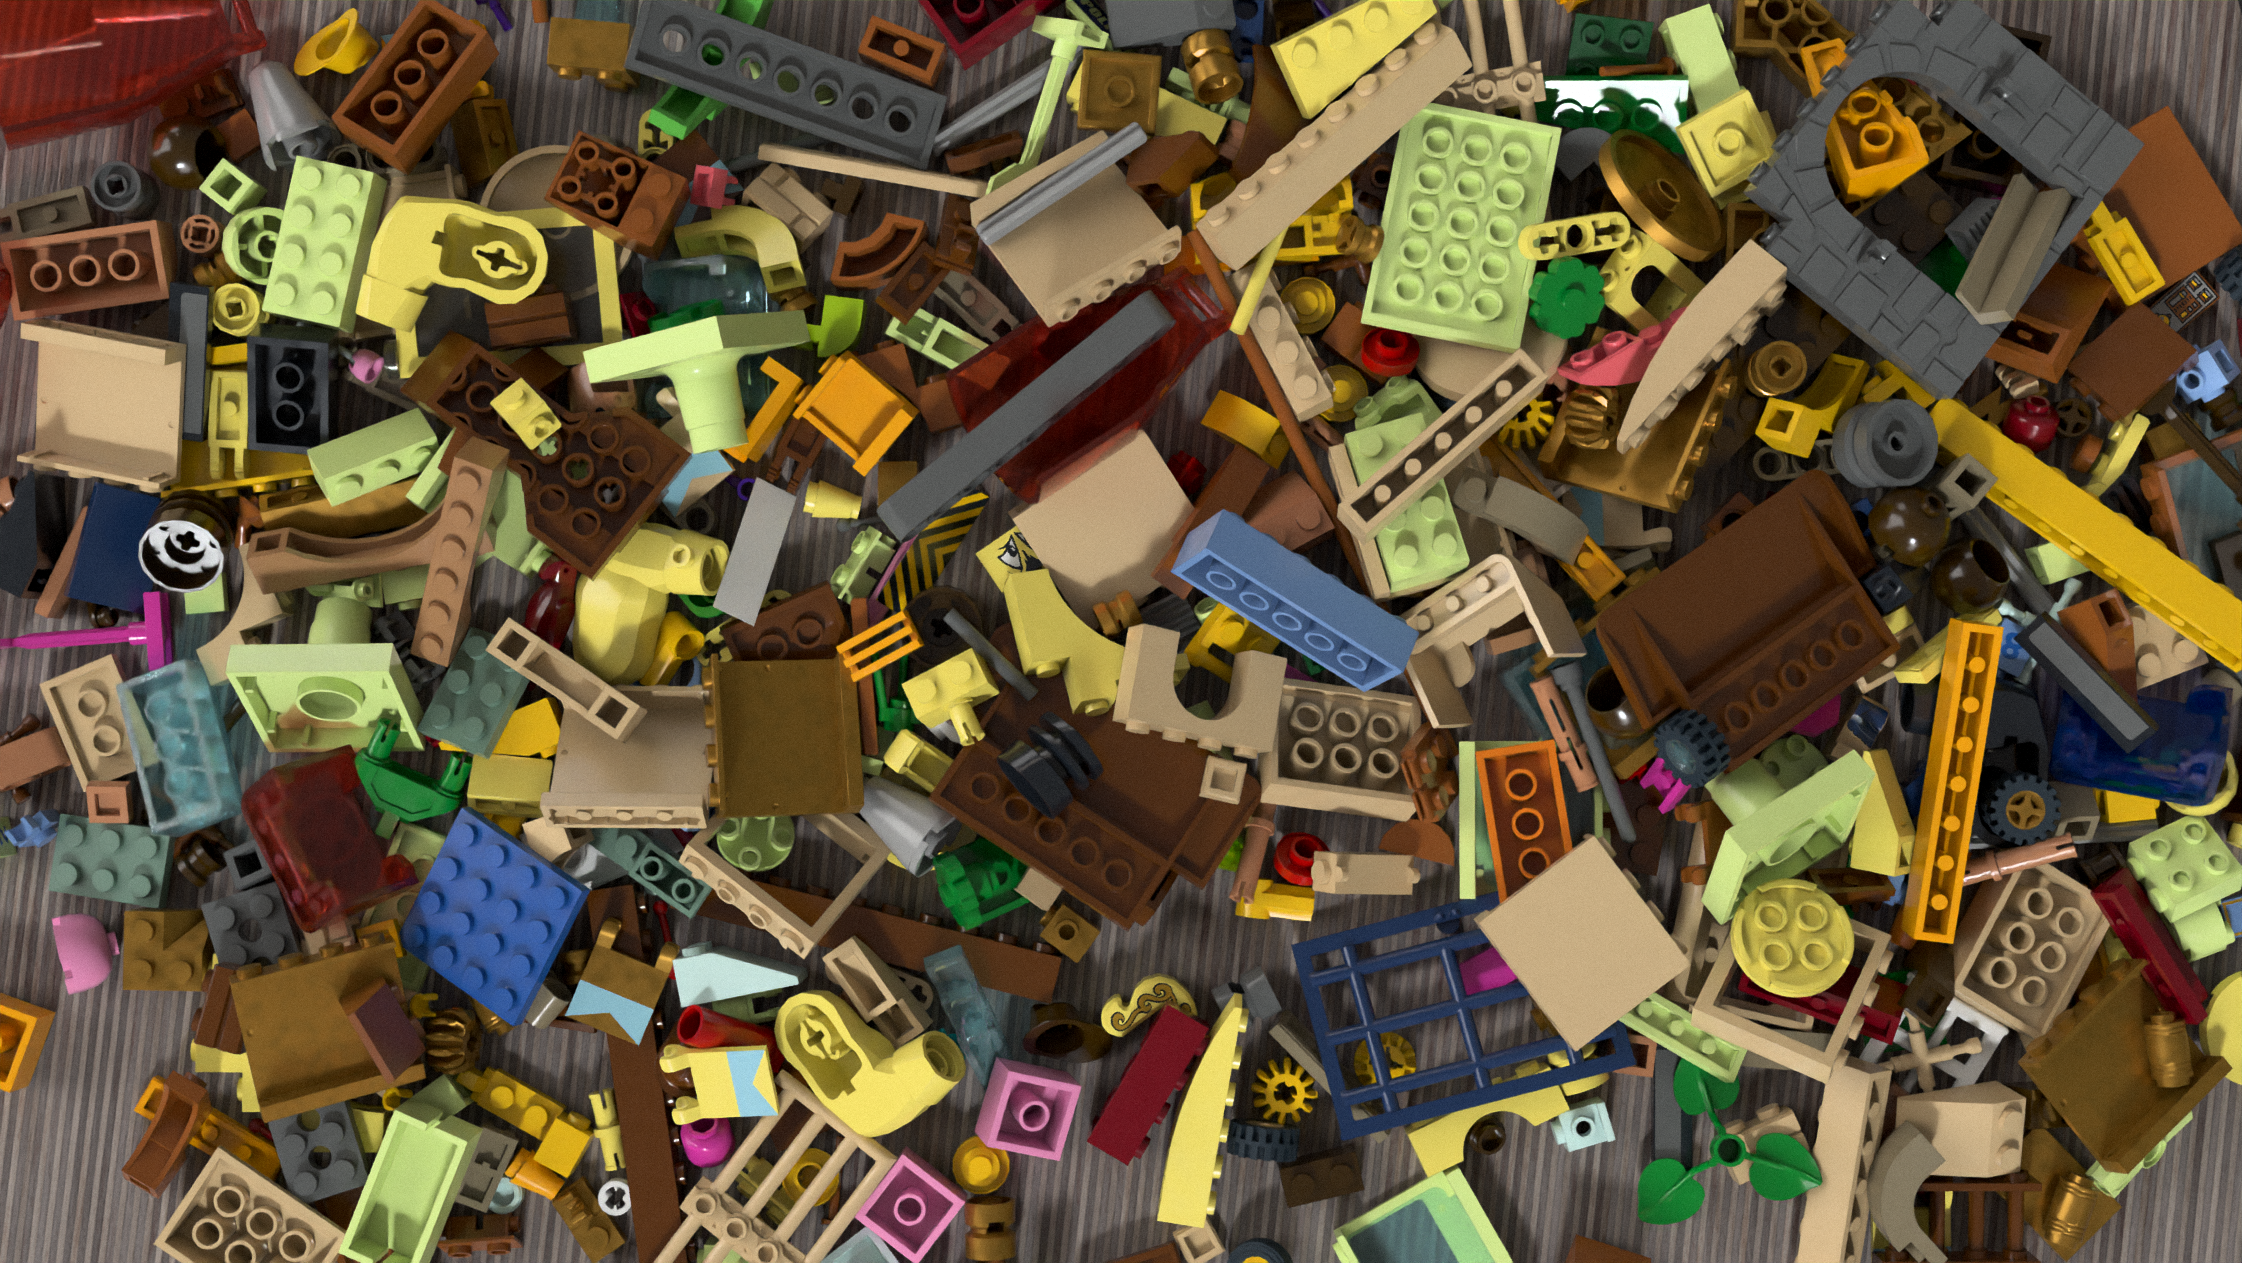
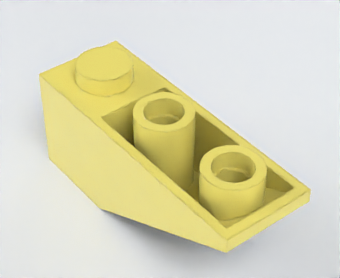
(1883, 826)

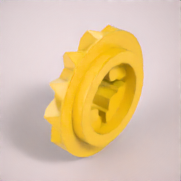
(1399, 1051)

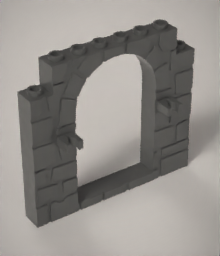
(2001, 92)

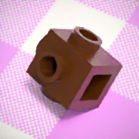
(1367, 190)

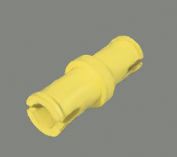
(608, 1128)

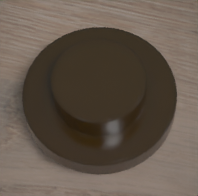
(1487, 1135)

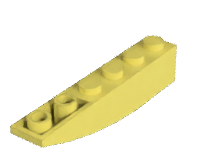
(1200, 1124)

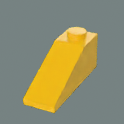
(529, 731)

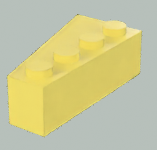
(1343, 47)

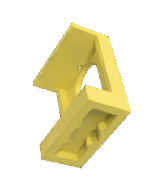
(1626, 261)

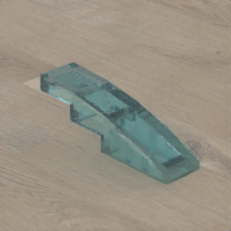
(968, 1011)

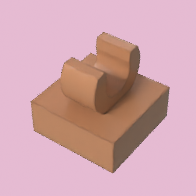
(109, 801)

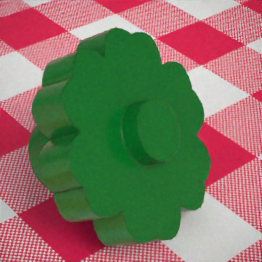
(1566, 297)
(964, 887)

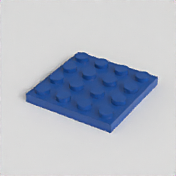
(492, 915)

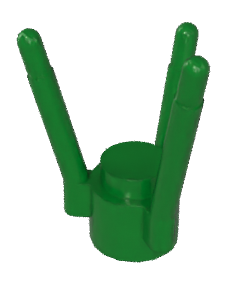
(898, 712)

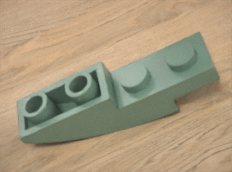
(653, 866)

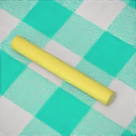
(1256, 284)

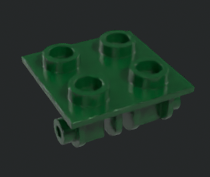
(1606, 42)

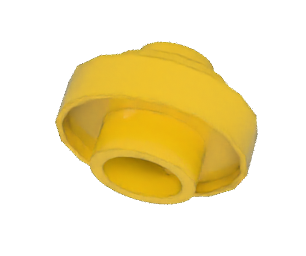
(1312, 303)
(1349, 390)
(980, 1167)
(804, 1173)

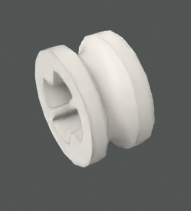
(605, 1194)

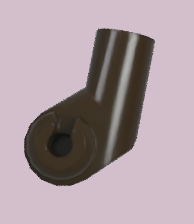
(102, 616)

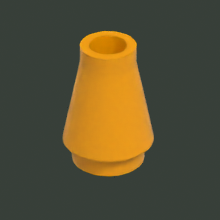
(533, 1175)

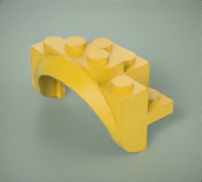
(1308, 236)

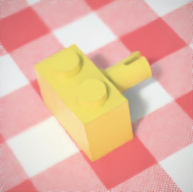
(951, 692)

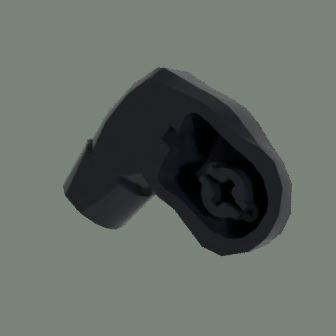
(2013, 738)

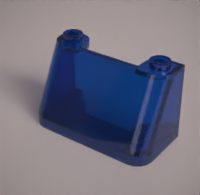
(2172, 765)

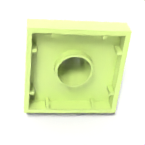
(702, 366)
(329, 688)
(1778, 829)

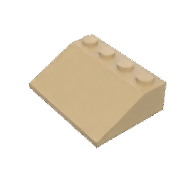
(1340, 751)
(2026, 947)
(246, 1218)

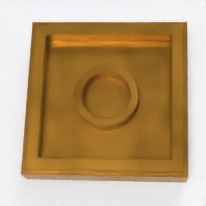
(1118, 91)

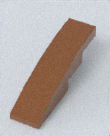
(1228, 490)

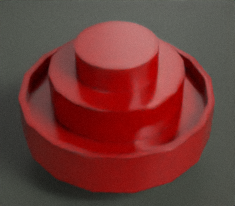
(1389, 352)
(1295, 856)

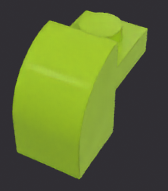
(840, 327)

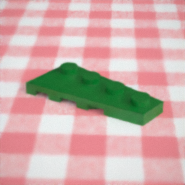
(1618, 102)

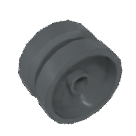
(1885, 444)

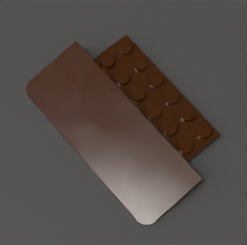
(1754, 621)
(1119, 831)

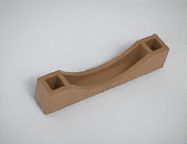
(467, 506)
(296, 559)

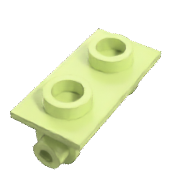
(866, 552)
(366, 590)

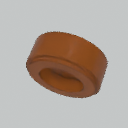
(2085, 453)

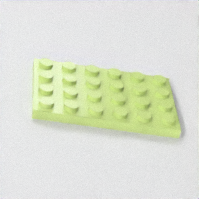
(1454, 223)

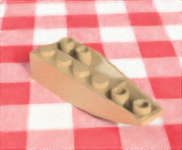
(1703, 335)

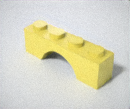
(1441, 1139)

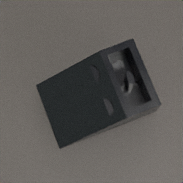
(32, 534)

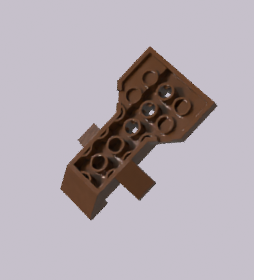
(615, 445)

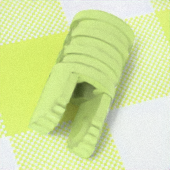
(742, 1007)

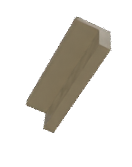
(2012, 251)

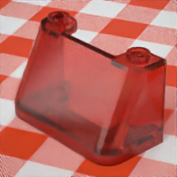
(321, 840)

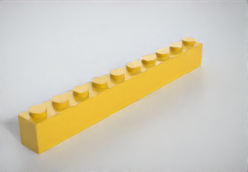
(2095, 534)

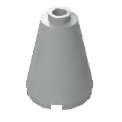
(288, 117)
(907, 823)

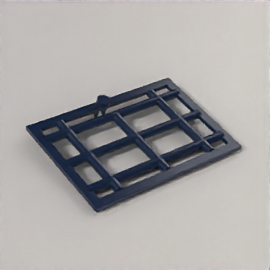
(1447, 922)

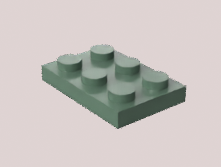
(474, 698)
(112, 861)

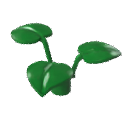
(1779, 1168)

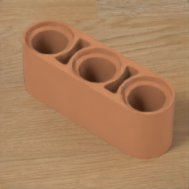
(32, 758)

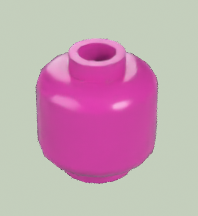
(708, 1141)

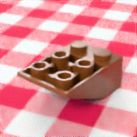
(619, 195)
(2051, 323)

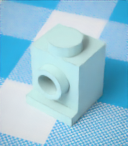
(1589, 1110)

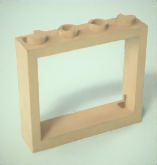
(762, 908)
(1778, 1047)

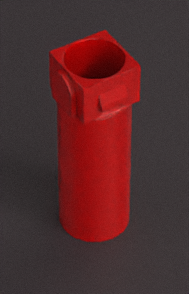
(712, 1029)

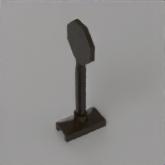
(2163, 404)

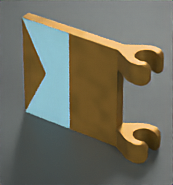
(620, 990)

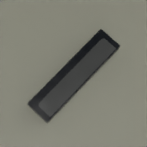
(191, 324)
(2087, 682)
(1669, 1123)

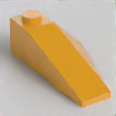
(1868, 136)

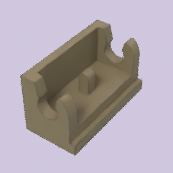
(486, 1165)

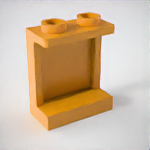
(855, 410)
(772, 414)

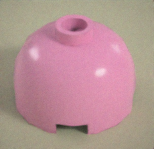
(84, 950)

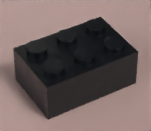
(292, 387)

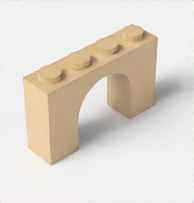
(1149, 700)

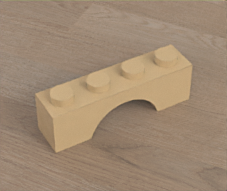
(566, 680)

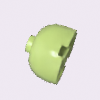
(251, 242)

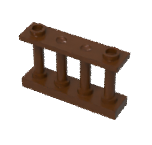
(1975, 1251)

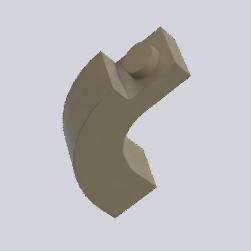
(1959, 486)
(1524, 511)
(1892, 1185)

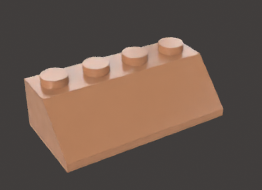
(90, 269)

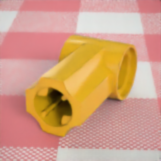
(676, 643)
(1279, 901)

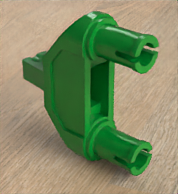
(402, 791)

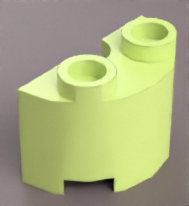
(1397, 400)
(2200, 932)

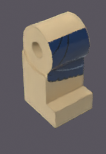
(1856, 728)

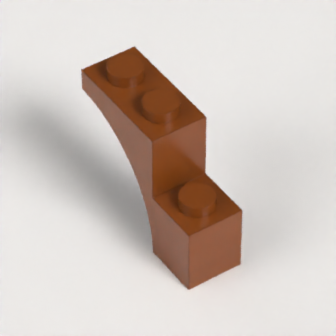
(933, 399)
(177, 1120)

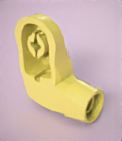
(451, 246)
(626, 603)
(859, 1069)

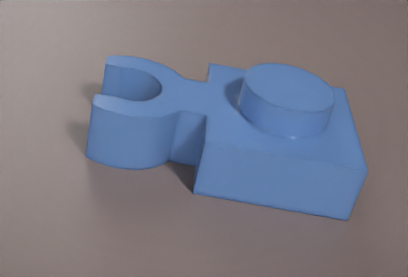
(35, 830)

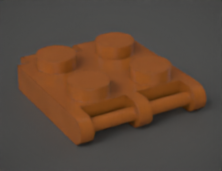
(1426, 772)

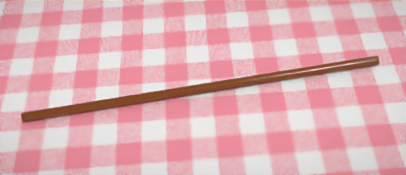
(1293, 434)

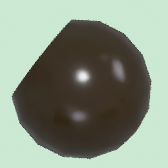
(185, 150)
(1969, 576)
(1609, 706)

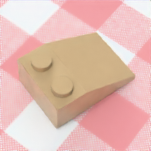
(1970, 1126)

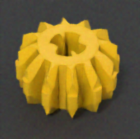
(1537, 420)
(1277, 1102)

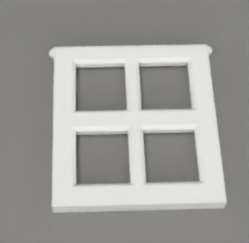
(1964, 1074)

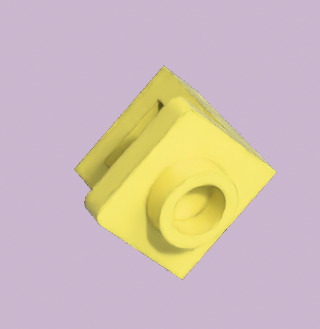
(526, 413)

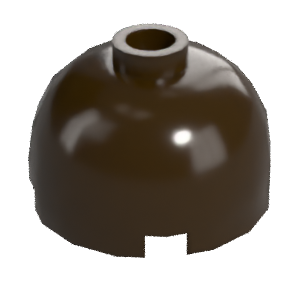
(1911, 524)

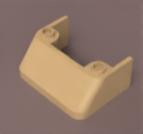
(1466, 613)

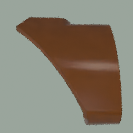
(1272, 116)

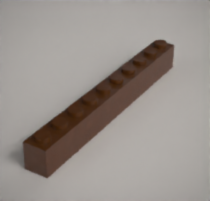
(905, 939)
(643, 1107)

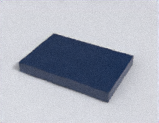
(106, 555)

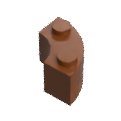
(880, 256)

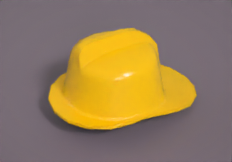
(339, 47)

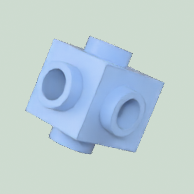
(2209, 376)

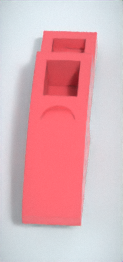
(1619, 356)

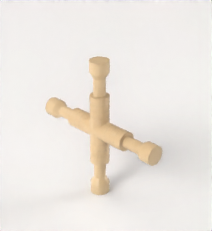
(1923, 1057)

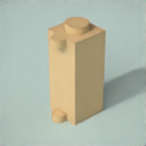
(1364, 873)

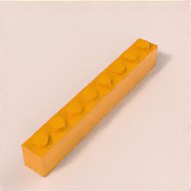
(1951, 780)

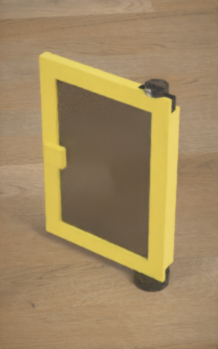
(578, 263)

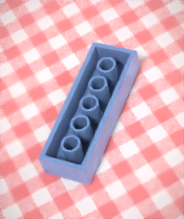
(1295, 601)

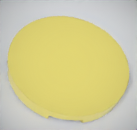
(1792, 938)
(2222, 1030)

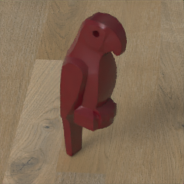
(552, 604)

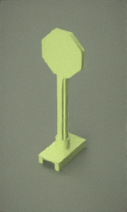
(1067, 37)

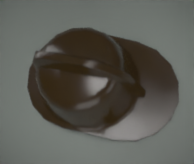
(1062, 1034)

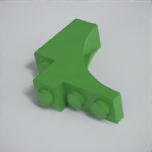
(684, 110)

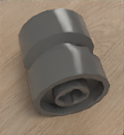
(125, 190)
(1255, 992)

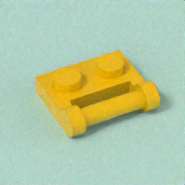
(1231, 633)

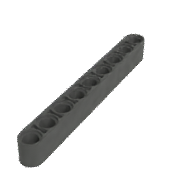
(1026, 416)

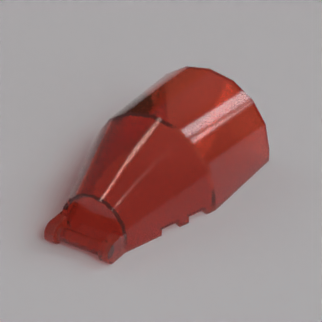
(107, 61)
(1112, 413)

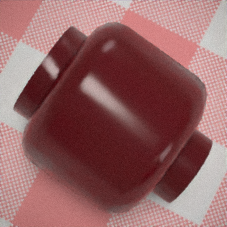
(2031, 423)

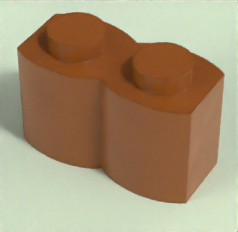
(1345, 339)

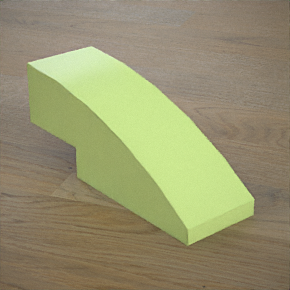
(935, 339)

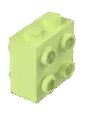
(2184, 867)

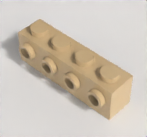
(1286, 352)

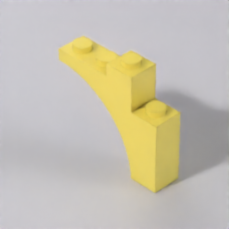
(1055, 640)

